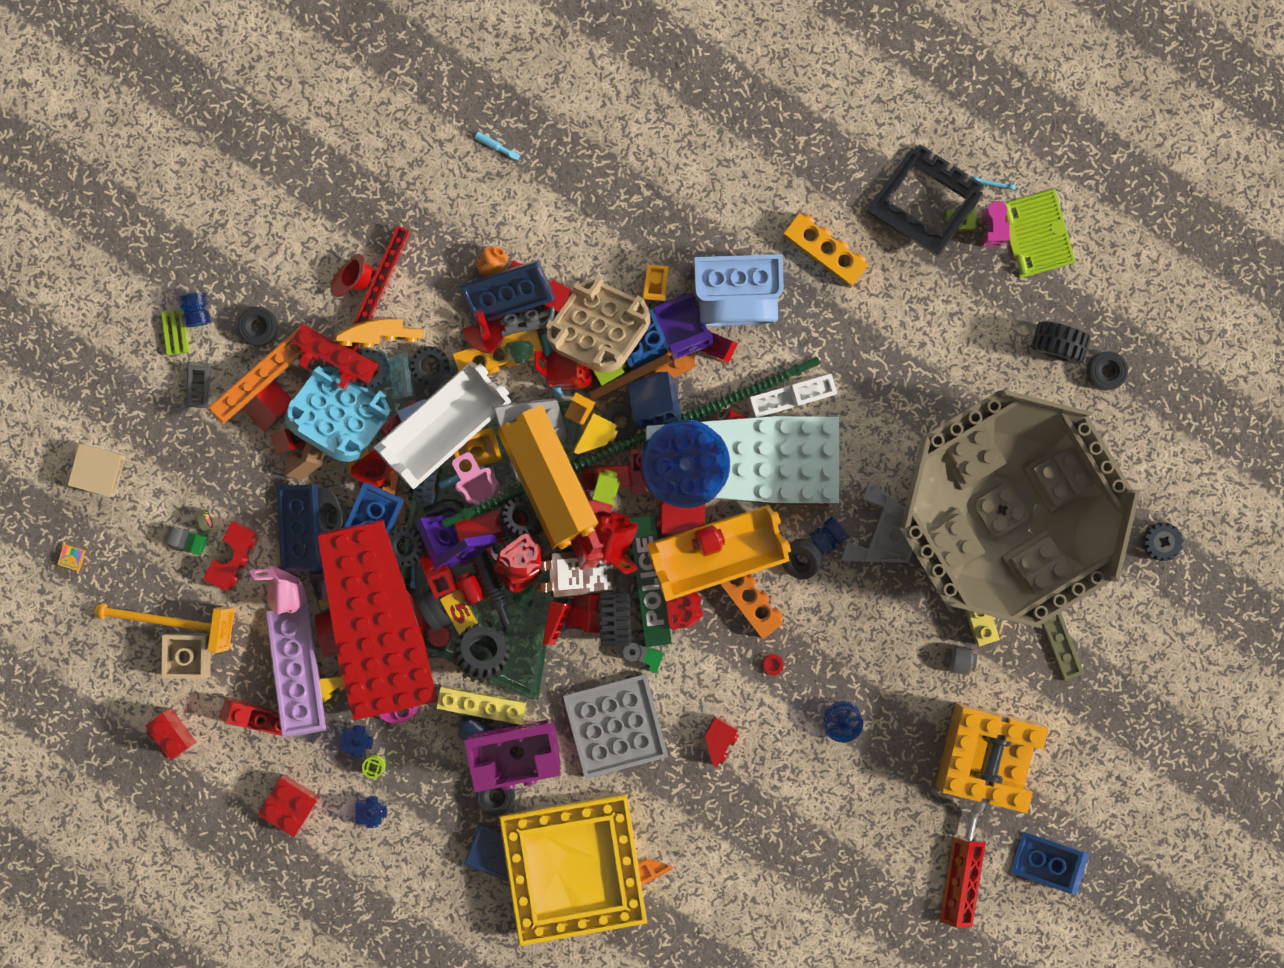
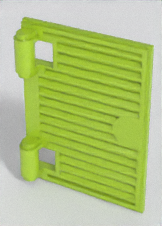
(1039, 233)

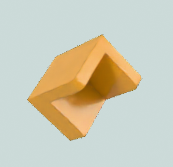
(579, 409)

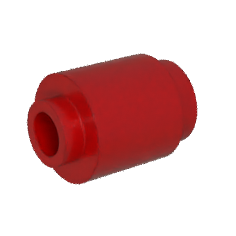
(469, 588)

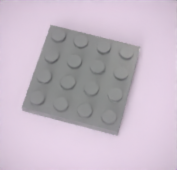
(615, 726)

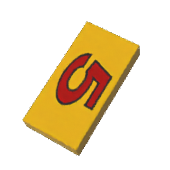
(458, 611)

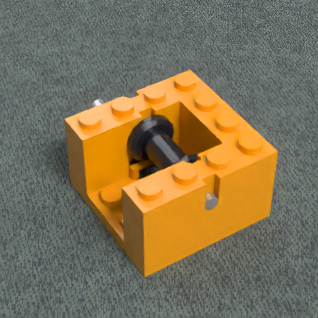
(997, 746)

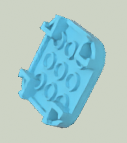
(336, 418)

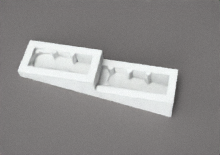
(791, 396)

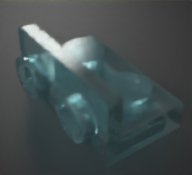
(401, 376)

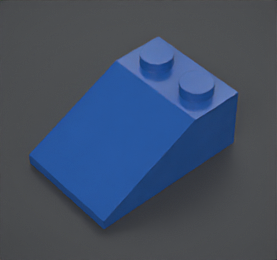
(375, 505)
(1050, 863)

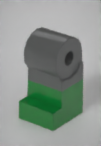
(186, 539)
(644, 654)

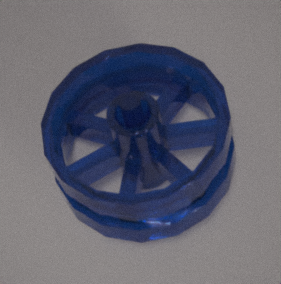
(843, 722)

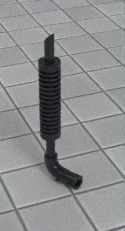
(480, 562)

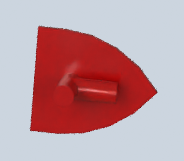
(486, 335)

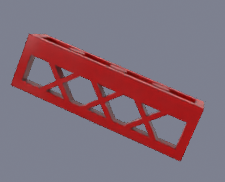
(959, 882)

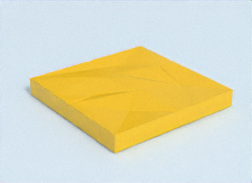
(572, 869)

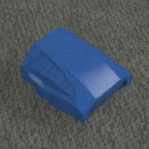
(650, 346)

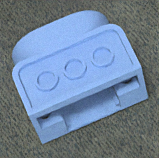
(738, 289)

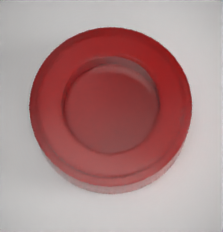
(439, 637)
(772, 664)

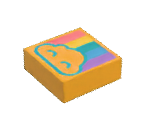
(71, 557)

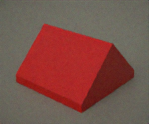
(268, 406)

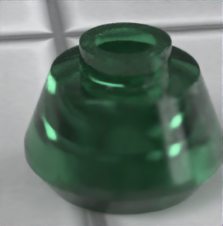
(519, 351)

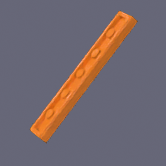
(255, 380)

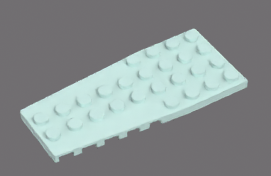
(779, 458)

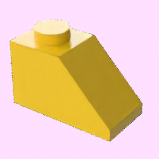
(595, 434)

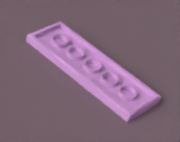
(295, 672)

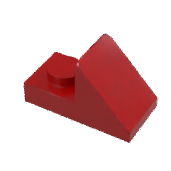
(721, 349)

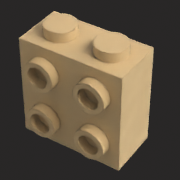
(96, 470)

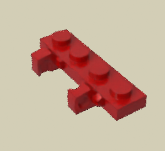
(316, 346)

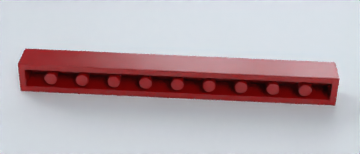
(381, 279)

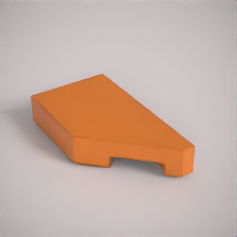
(652, 869)

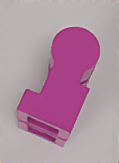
(996, 228)

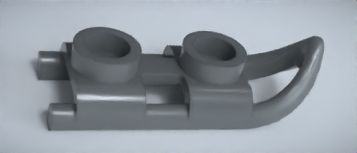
(531, 318)

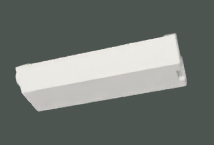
(442, 424)

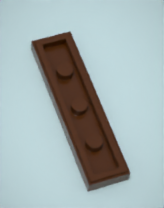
(630, 377)

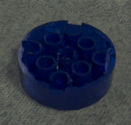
(662, 468)

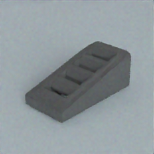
(206, 385)

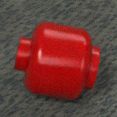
(708, 540)

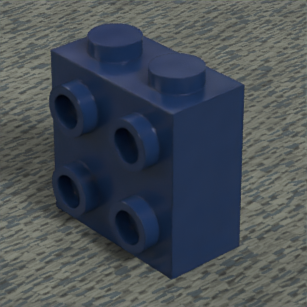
(654, 400)

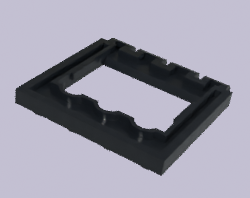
(910, 226)

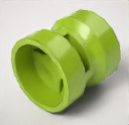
(375, 763)

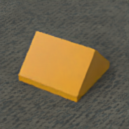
(482, 447)

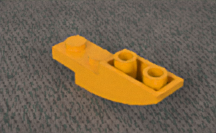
(369, 332)

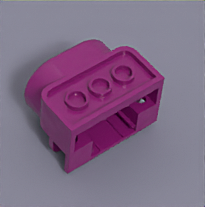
(496, 764)

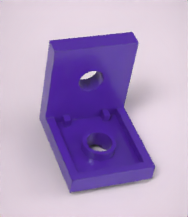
(450, 550)

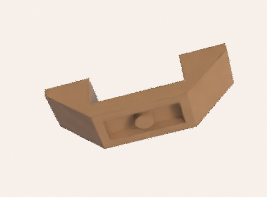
(301, 467)

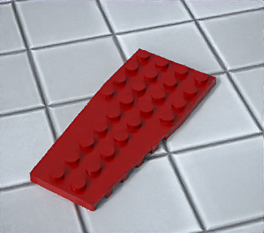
(374, 623)

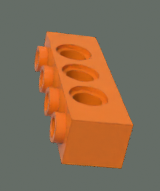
(764, 625)

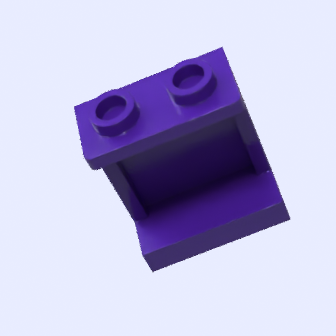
(682, 326)

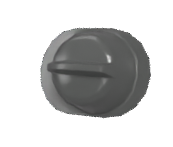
(331, 513)

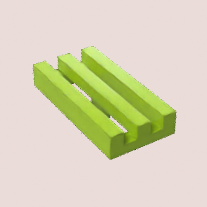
(169, 351)

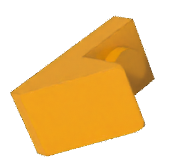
(656, 282)

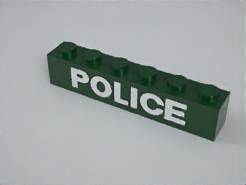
(652, 603)

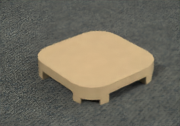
(598, 326)

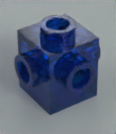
(349, 744)
(363, 815)

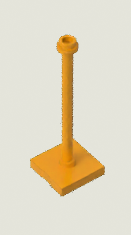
(219, 629)

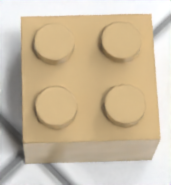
(185, 656)

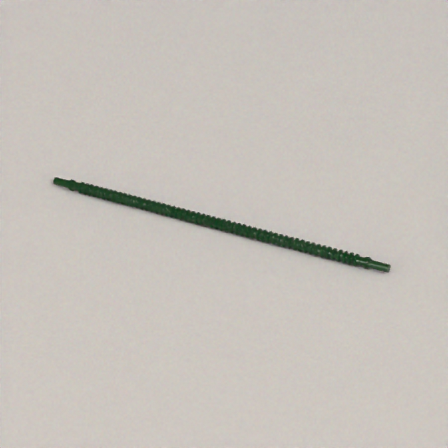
(795, 370)

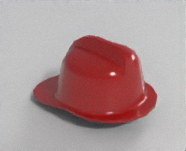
(352, 275)
(371, 470)

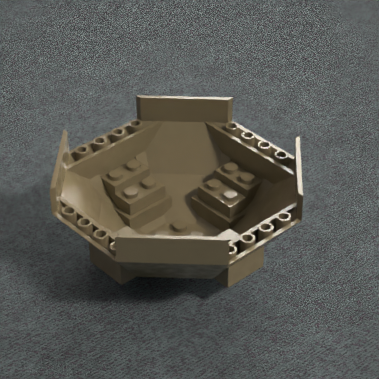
(1061, 500)

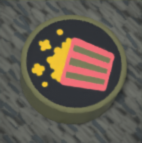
(204, 520)

